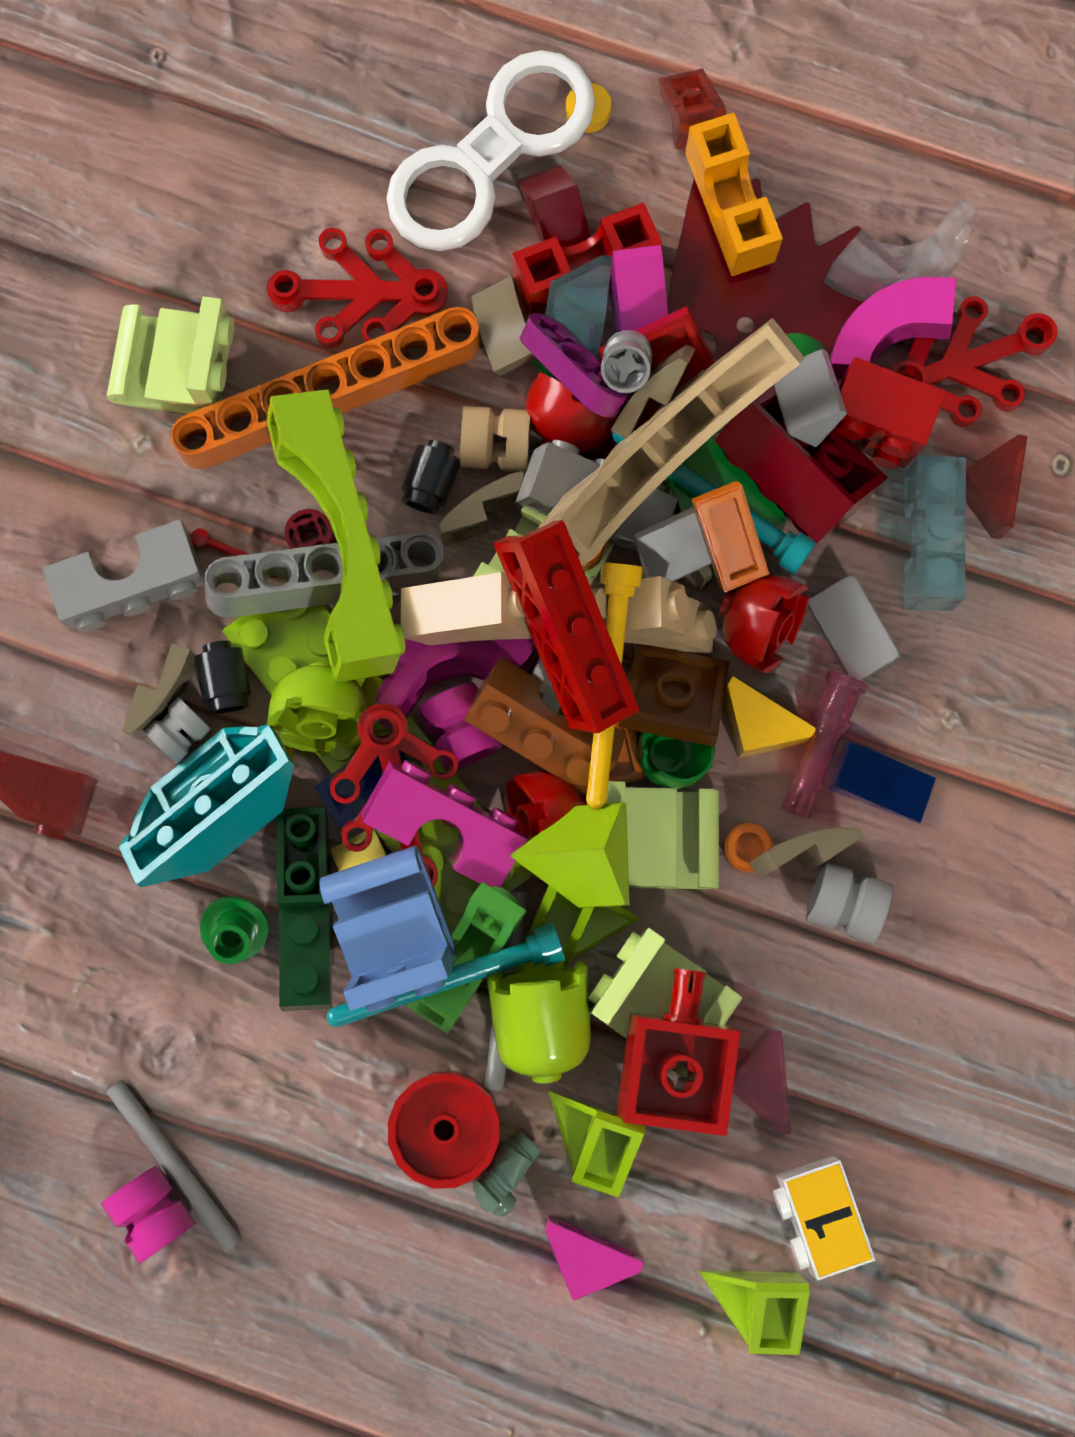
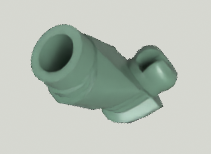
(504, 1174)

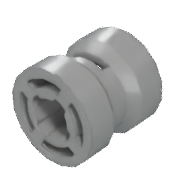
(625, 372)
(178, 730)

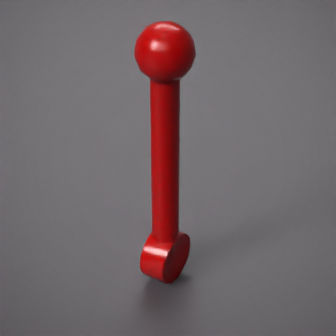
(202, 539)

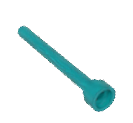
(788, 547)
(539, 947)

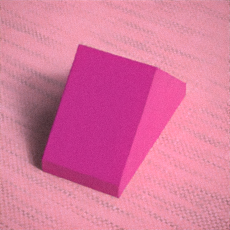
(588, 1260)

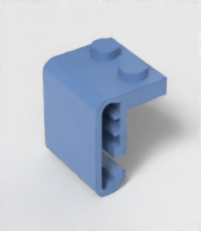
(389, 929)

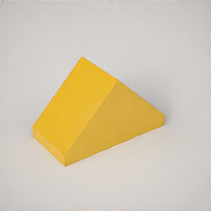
(760, 723)

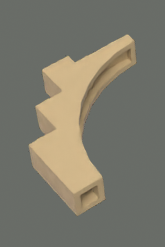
(673, 433)
(490, 610)

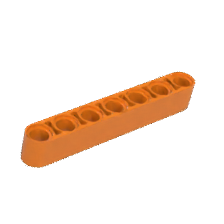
(340, 368)

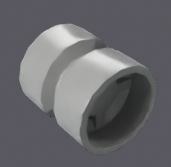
(855, 904)

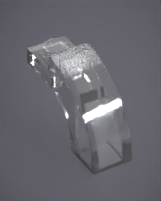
(873, 265)

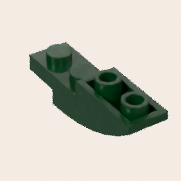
(304, 919)

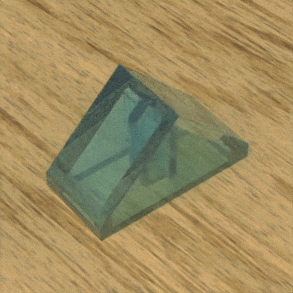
(580, 301)

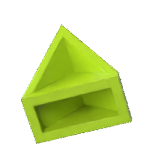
(583, 856)
(580, 927)
(596, 1143)
(763, 1307)

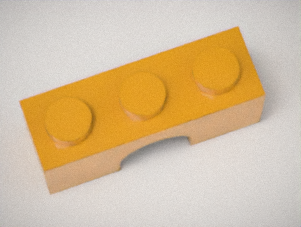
(740, 220)

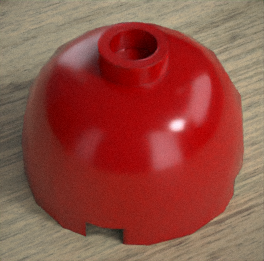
(562, 417)
(762, 618)
(540, 800)

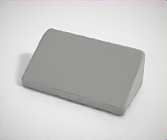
(811, 399)
(673, 547)
(853, 628)

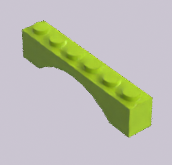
(310, 447)

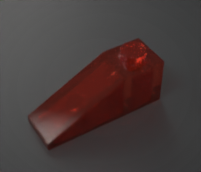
(46, 795)

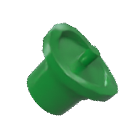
(233, 929)

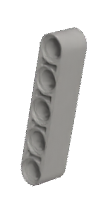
(298, 569)

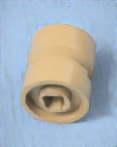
(478, 437)

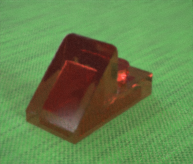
(690, 101)

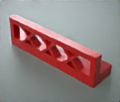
(567, 627)

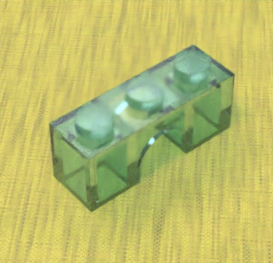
(938, 512)

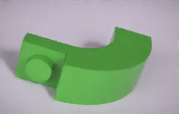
(483, 929)

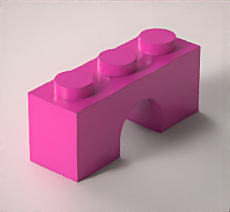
(408, 800)

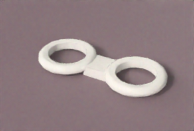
(490, 150)

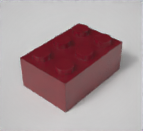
(810, 483)

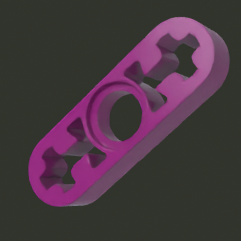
(571, 364)

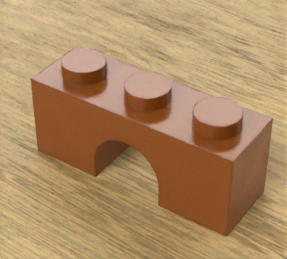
(516, 716)

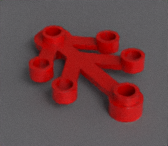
(364, 290)
(961, 364)
(387, 748)

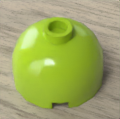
(316, 710)

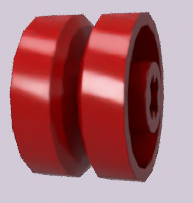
(427, 1154)

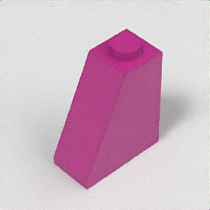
(637, 287)

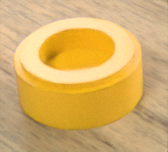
(601, 110)

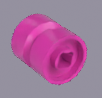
(445, 717)
(148, 1213)

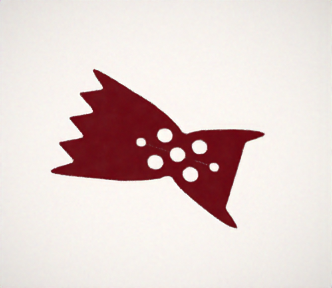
(785, 290)

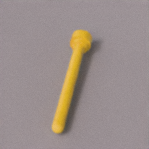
(620, 584)

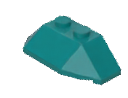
(208, 805)

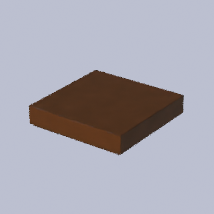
(676, 694)

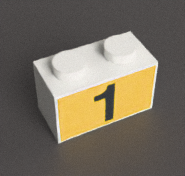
(823, 1217)

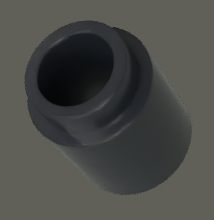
(430, 477)
(223, 677)

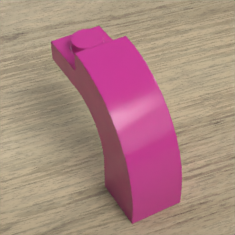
(896, 313)
(429, 664)

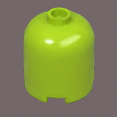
(541, 1018)

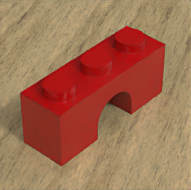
(547, 260)

